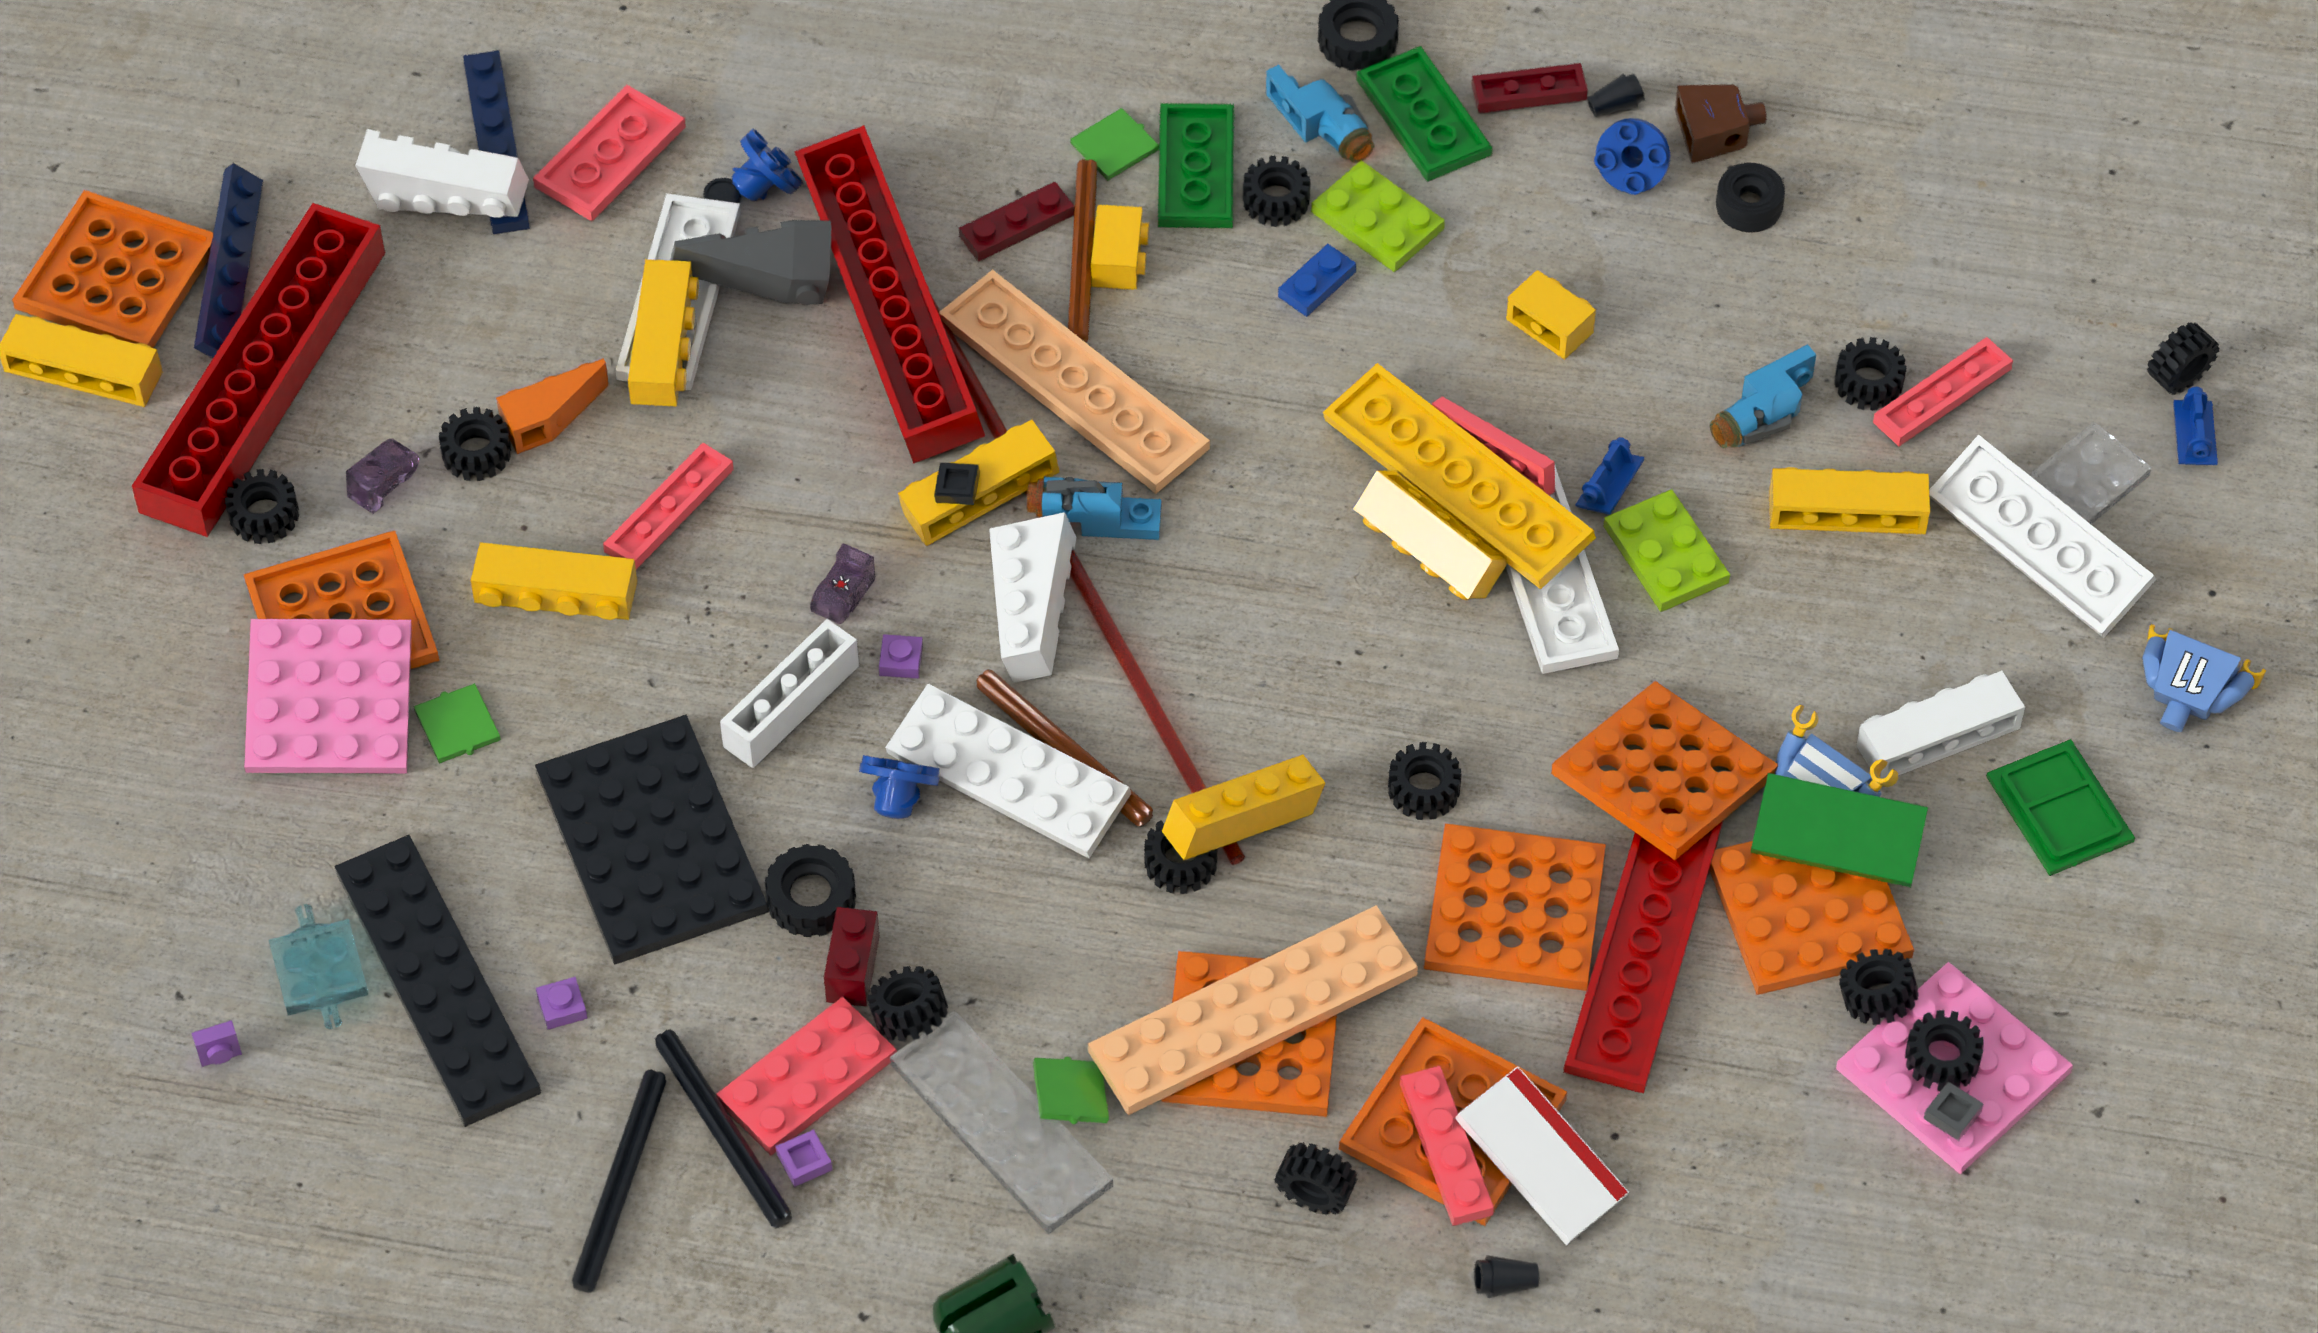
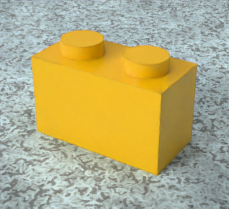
(1117, 247)
(1551, 314)

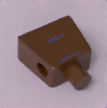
(1715, 119)

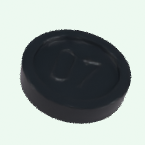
(722, 190)

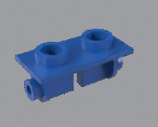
(2195, 429)
(1610, 478)

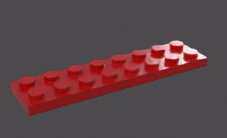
(1639, 963)

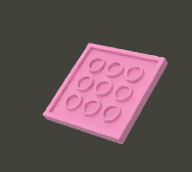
(328, 696)
(2010, 1081)

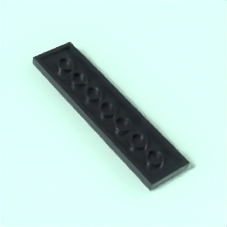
(437, 980)

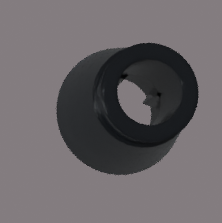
(1617, 96)
(1503, 1276)

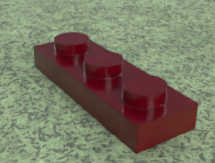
(1529, 88)
(1016, 221)

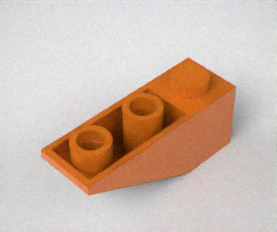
(547, 407)

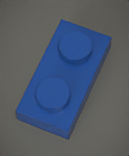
(1317, 280)

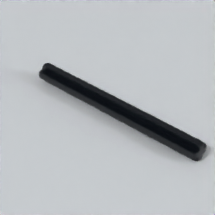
(723, 1129)
(619, 1181)

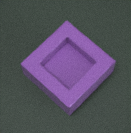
(900, 656)
(561, 1003)
(216, 1044)
(804, 1158)

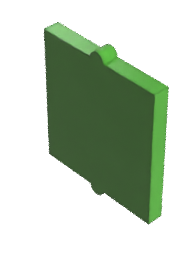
(1115, 143)
(457, 723)
(1070, 1090)

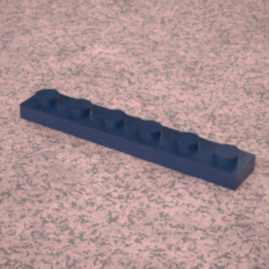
(493, 121)
(228, 258)

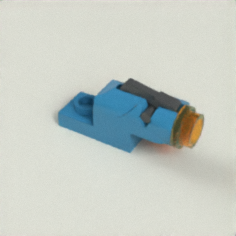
(1321, 112)
(1767, 401)
(1096, 506)

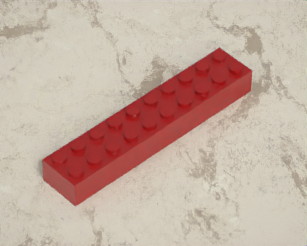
(890, 295)
(259, 369)

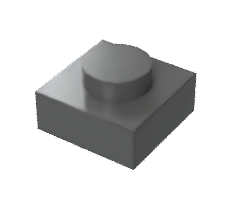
(1953, 1111)

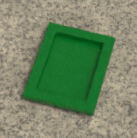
(2060, 807)

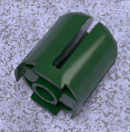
(993, 1302)

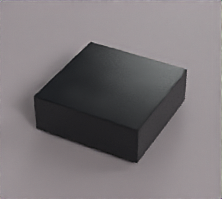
(957, 483)

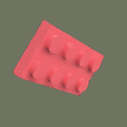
(609, 152)
(806, 1075)

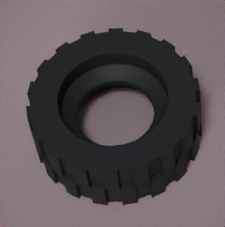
(1357, 54)
(803, 862)

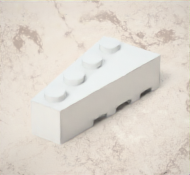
(440, 178)
(1029, 586)

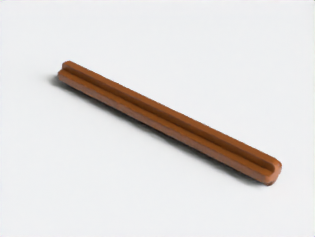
(1082, 248)
(1047, 732)

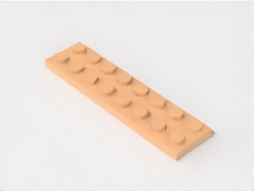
(1074, 381)
(1252, 1009)

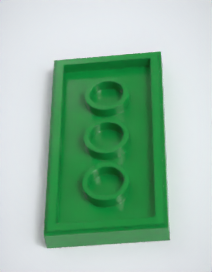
(1424, 113)
(1196, 165)
(1839, 830)

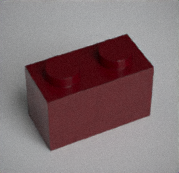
(851, 956)

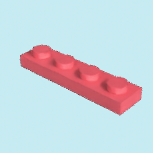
(1942, 391)
(1525, 460)
(669, 505)
(1446, 1146)

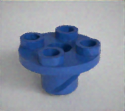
(1632, 155)
(763, 169)
(897, 784)

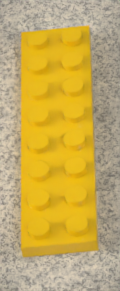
(1459, 475)

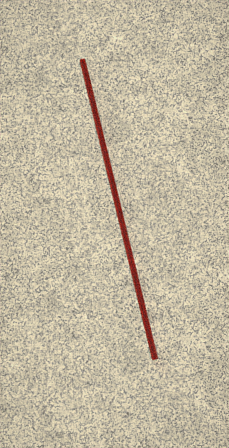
(1099, 611)

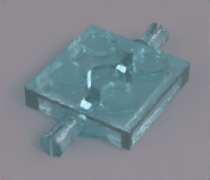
(318, 966)

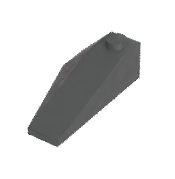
(773, 264)

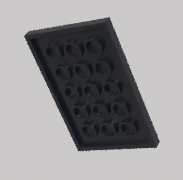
(651, 839)

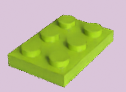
(1377, 216)
(1666, 550)

